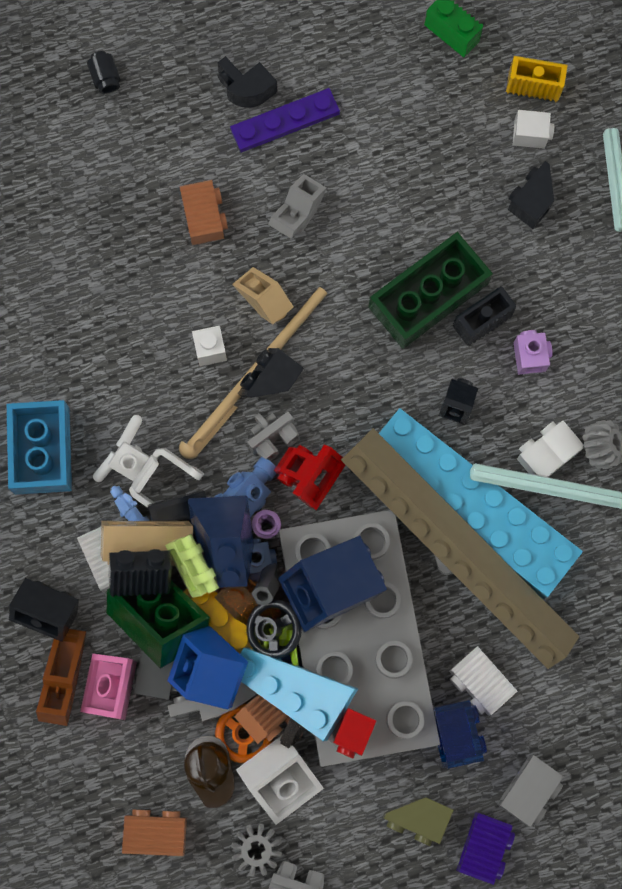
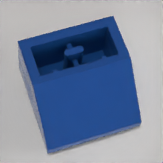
(207, 669)

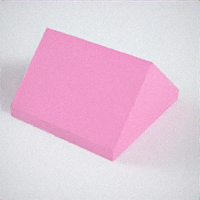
(108, 686)

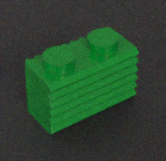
(453, 26)

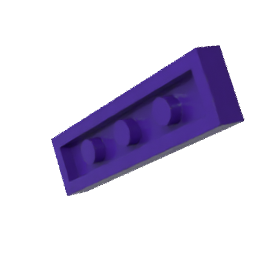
(285, 120)

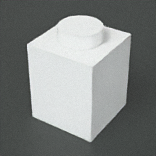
(532, 129)
(209, 345)

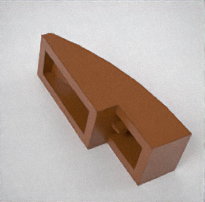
(61, 678)

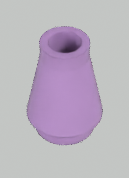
(263, 517)

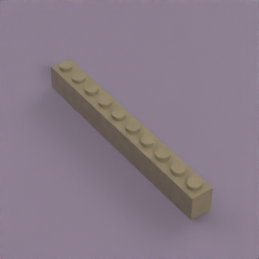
(461, 549)

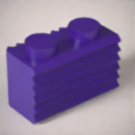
(485, 848)

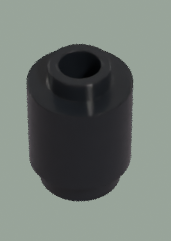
(103, 72)

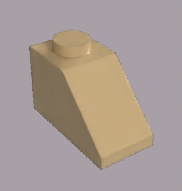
(264, 295)

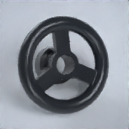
(259, 626)

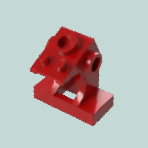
(302, 468)

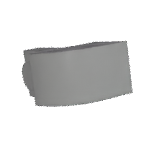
(299, 206)

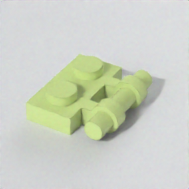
(192, 566)

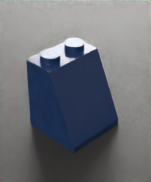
(225, 536)
(332, 582)

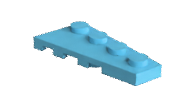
(302, 695)

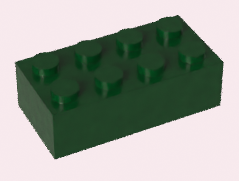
(430, 290)

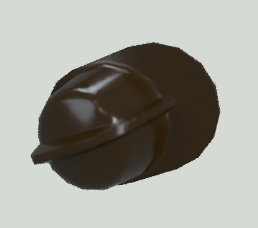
(210, 771)

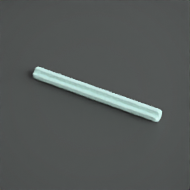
(546, 485)

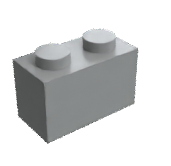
(531, 791)

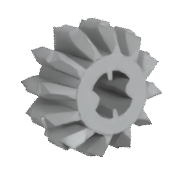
(603, 444)
(265, 854)

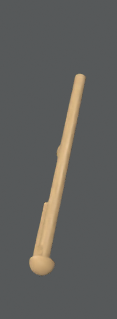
(226, 407)

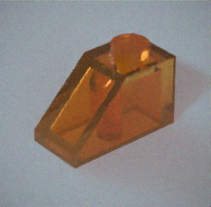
(240, 602)

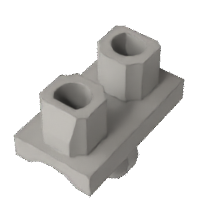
(270, 430)
(285, 878)

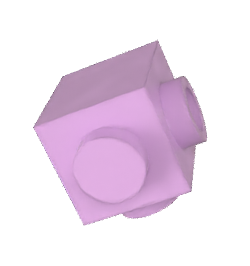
(532, 352)

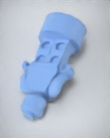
(127, 505)

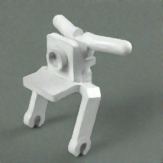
(136, 464)

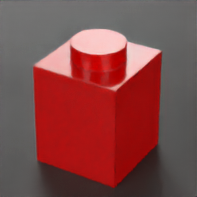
(353, 733)

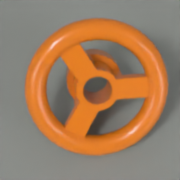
(226, 720)

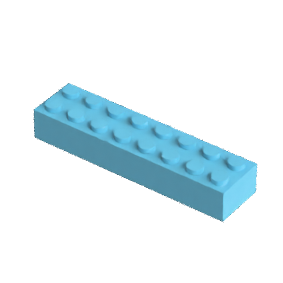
(509, 527)

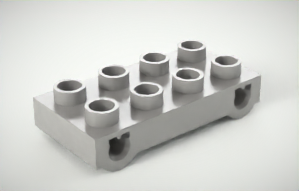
(372, 644)

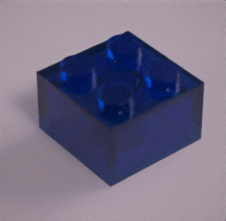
(459, 734)

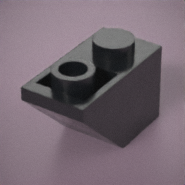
(534, 198)
(272, 375)

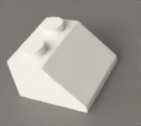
(279, 780)

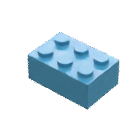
(39, 447)

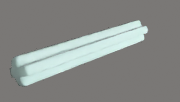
(614, 169)

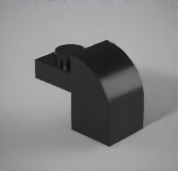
(248, 89)

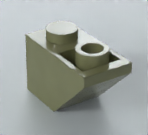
(422, 817)

